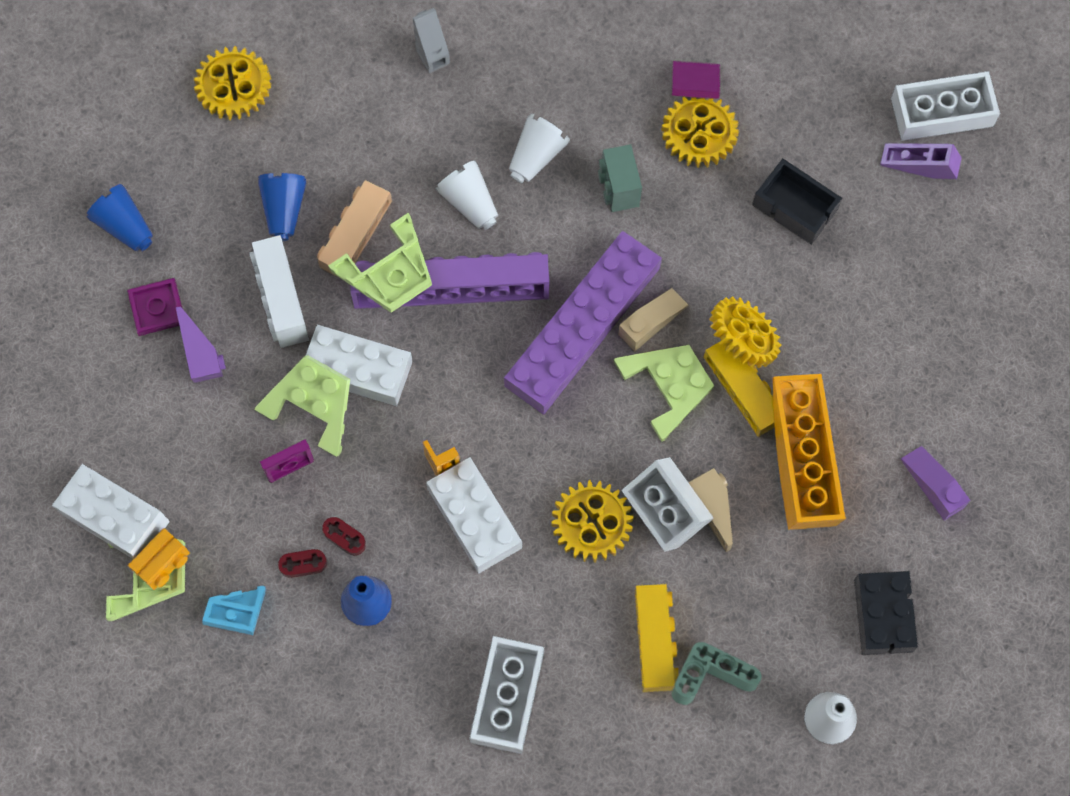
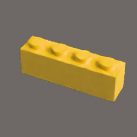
(744, 387)
(655, 637)

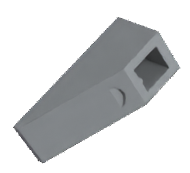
(430, 40)

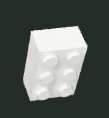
(667, 504)

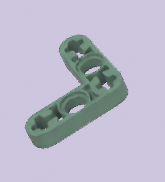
(704, 666)

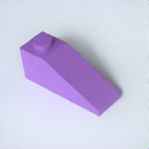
(926, 160)
(201, 355)
(936, 483)

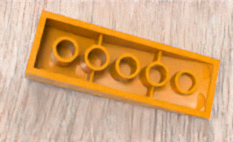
(806, 453)

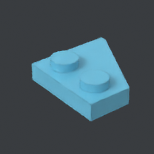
(235, 611)

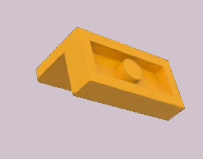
(442, 461)

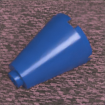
(281, 202)
(121, 219)
(366, 600)

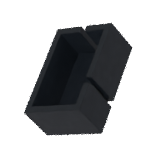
(797, 201)
(885, 613)

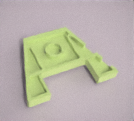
(393, 278)
(677, 377)
(317, 391)
(144, 595)

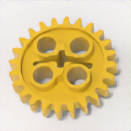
(210, 87)
(714, 144)
(745, 332)
(611, 509)

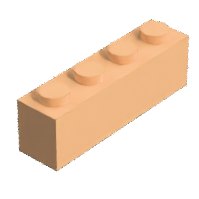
(356, 226)

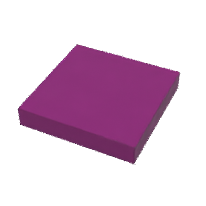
(696, 79)
(155, 306)
(287, 461)

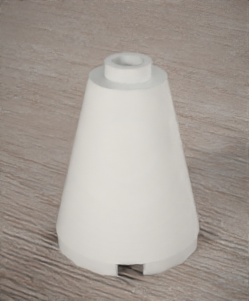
(536, 148)
(469, 195)
(830, 717)

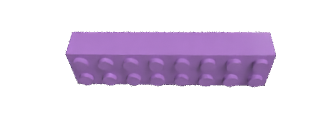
(476, 280)
(582, 322)

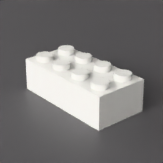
(945, 106)
(278, 292)
(373, 368)
(109, 512)
(474, 515)
(507, 695)

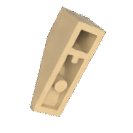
(651, 319)
(714, 494)

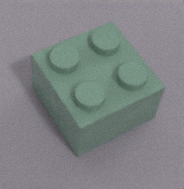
(620, 178)

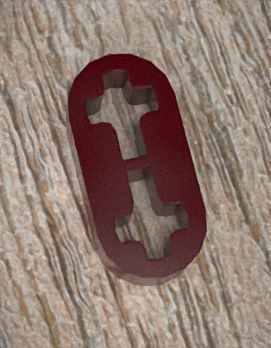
(341, 541)
(301, 557)

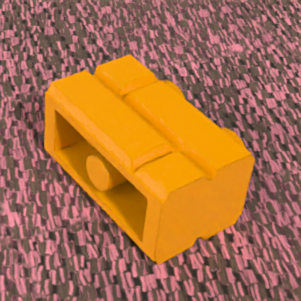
(159, 559)

